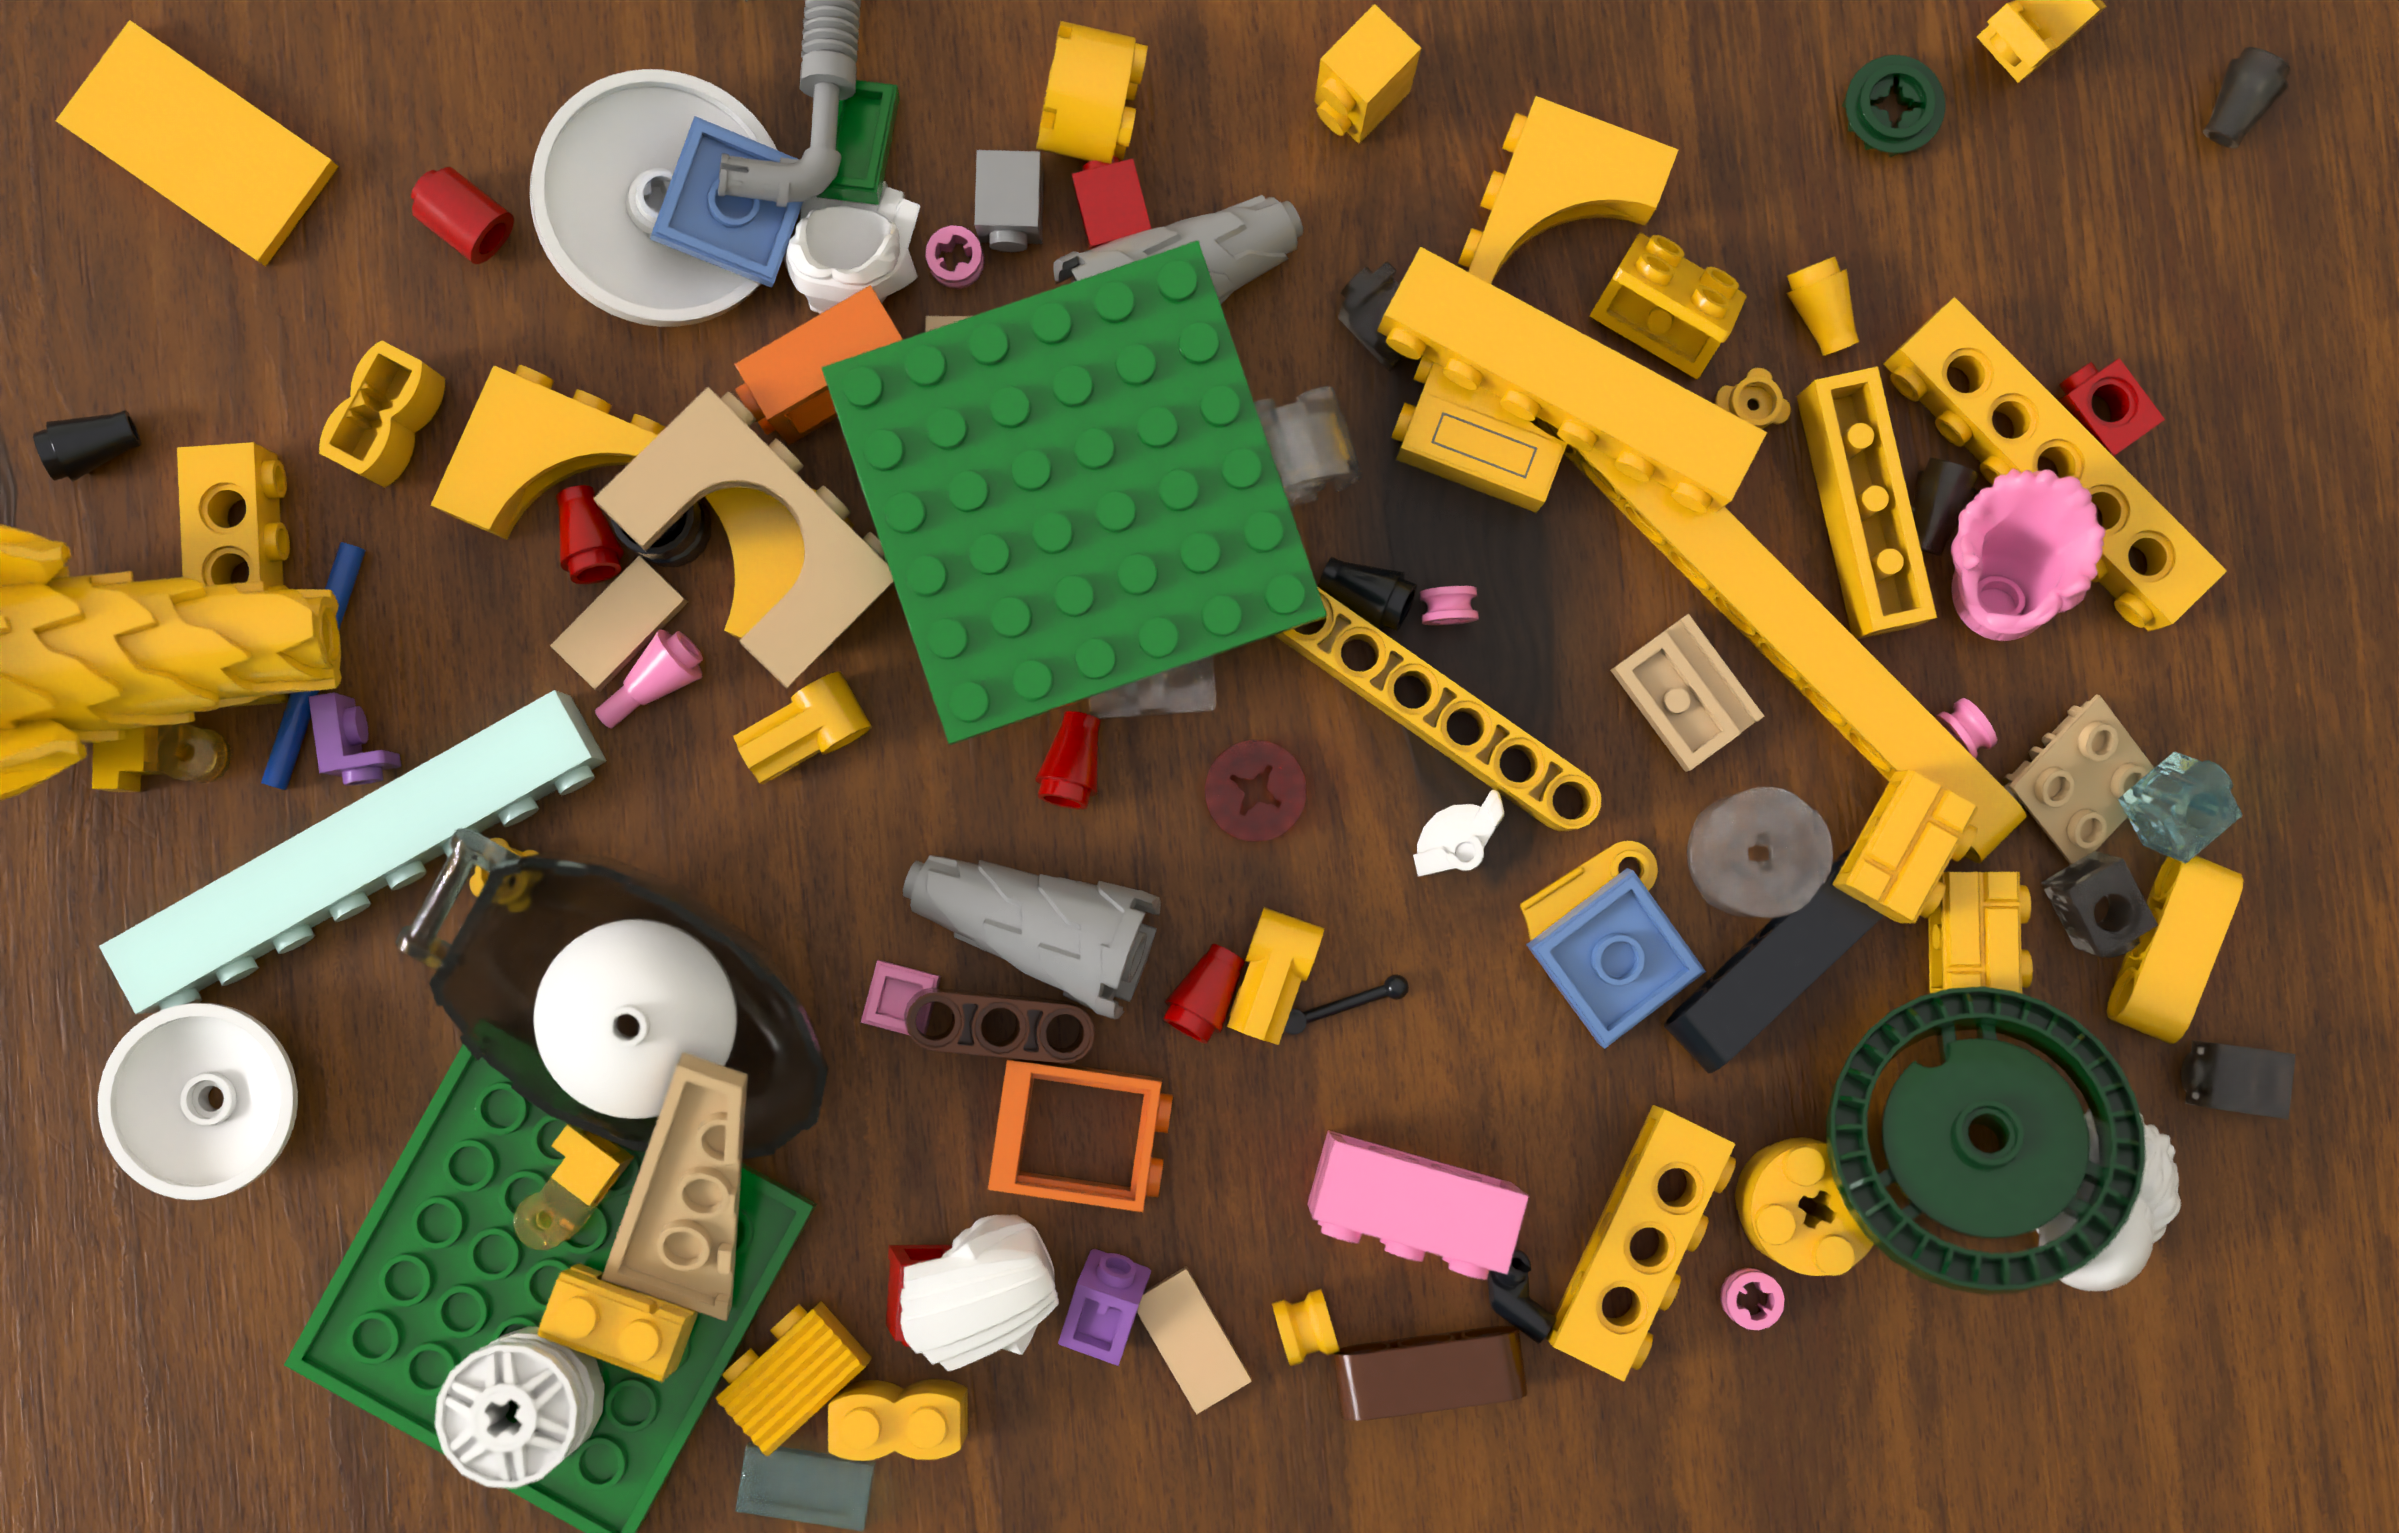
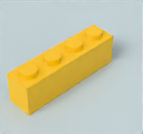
(1865, 503)

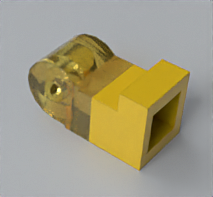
(170, 750)
(573, 1189)

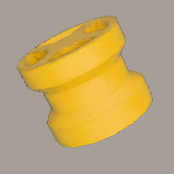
(1305, 1327)

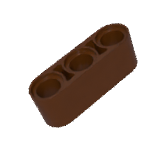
(1025, 1043)
(1430, 1373)

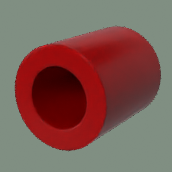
(461, 214)

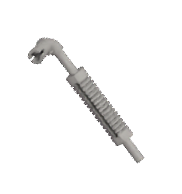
(827, 77)

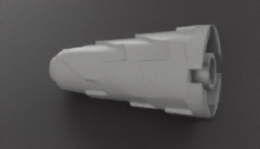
(1234, 241)
(1046, 926)

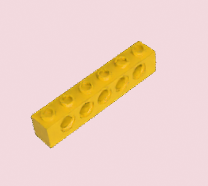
(2176, 562)

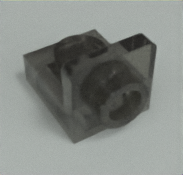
(1365, 304)

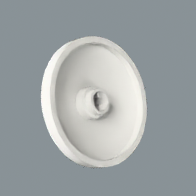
(604, 183)

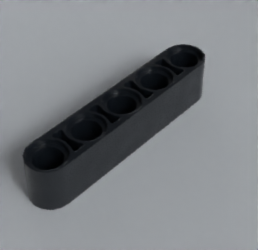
(1769, 973)

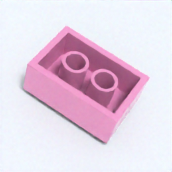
(1416, 1205)

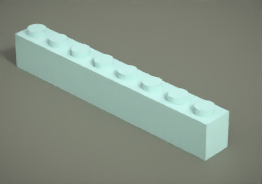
(353, 855)

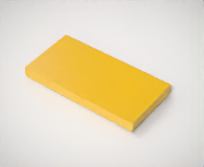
(197, 143)

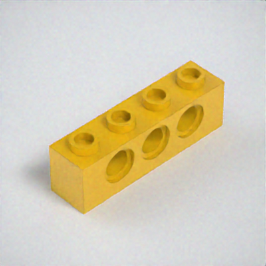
(209, 484)
(1607, 1263)

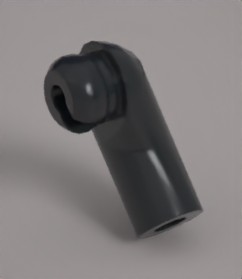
(1512, 1302)

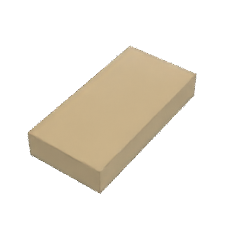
(619, 623)
(1192, 1340)

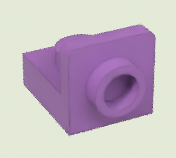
(338, 736)
(1104, 1306)

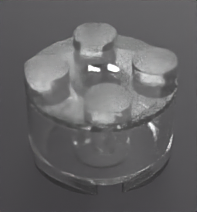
(1310, 444)
(1768, 817)

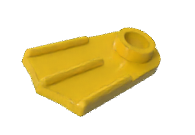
(1580, 883)

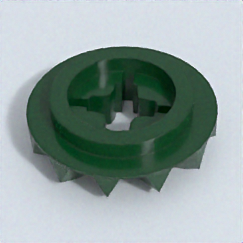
(1914, 87)

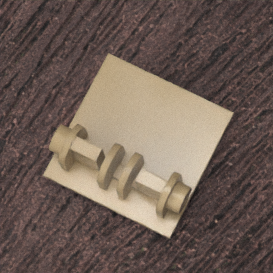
(2079, 777)

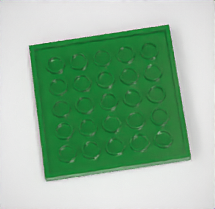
(1074, 492)
(448, 1275)

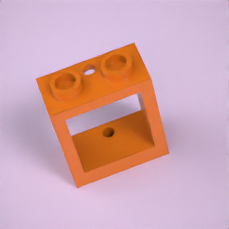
(786, 378)
(1012, 1128)

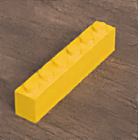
(1570, 383)

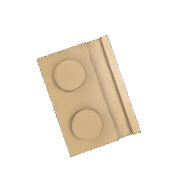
(1687, 693)

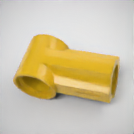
(818, 720)
(1278, 962)

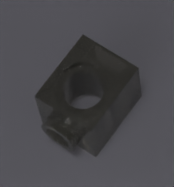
(2078, 890)
(2238, 1079)

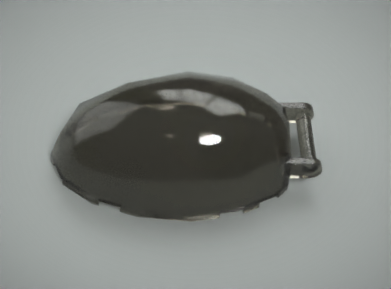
(545, 903)

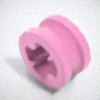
(945, 240)
(1449, 605)
(1968, 726)
(1769, 1313)

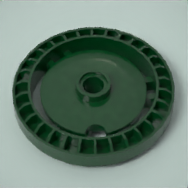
(2037, 1129)

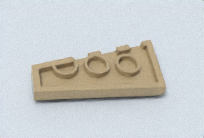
(685, 1201)

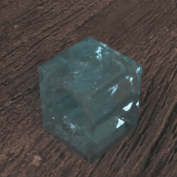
(2181, 806)

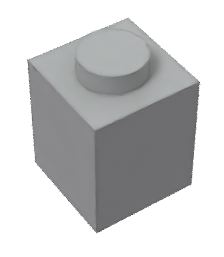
(1009, 199)

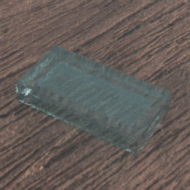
(806, 1487)

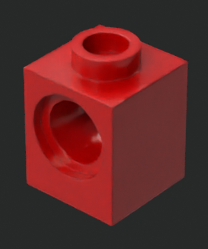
(1110, 201)
(2130, 407)

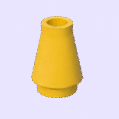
(1825, 304)

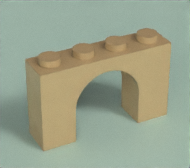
(716, 450)

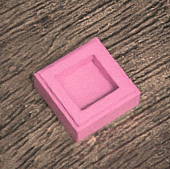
(891, 991)

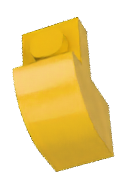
(2032, 30)

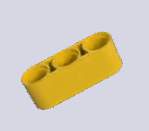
(2173, 961)

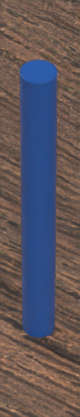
(297, 711)

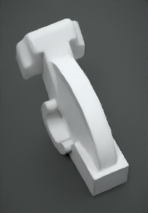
(1458, 836)

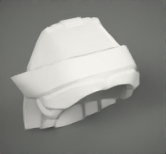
(852, 246)
(979, 1294)

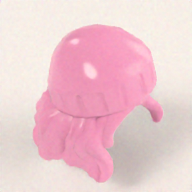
(2024, 553)

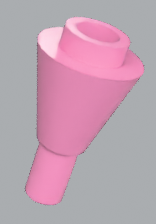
(661, 669)

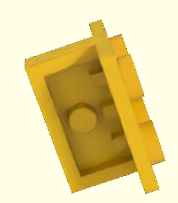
(1670, 304)

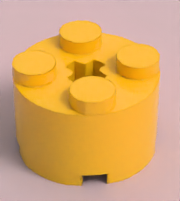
(1088, 93)
(1775, 1225)

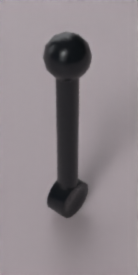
(1394, 987)

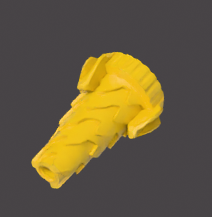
(127, 654)

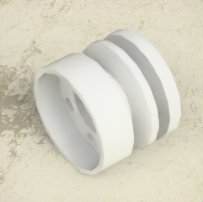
(558, 1409)

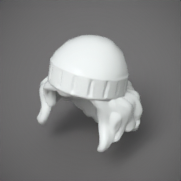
(2147, 1223)

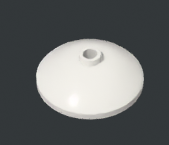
(636, 970)
(159, 1107)

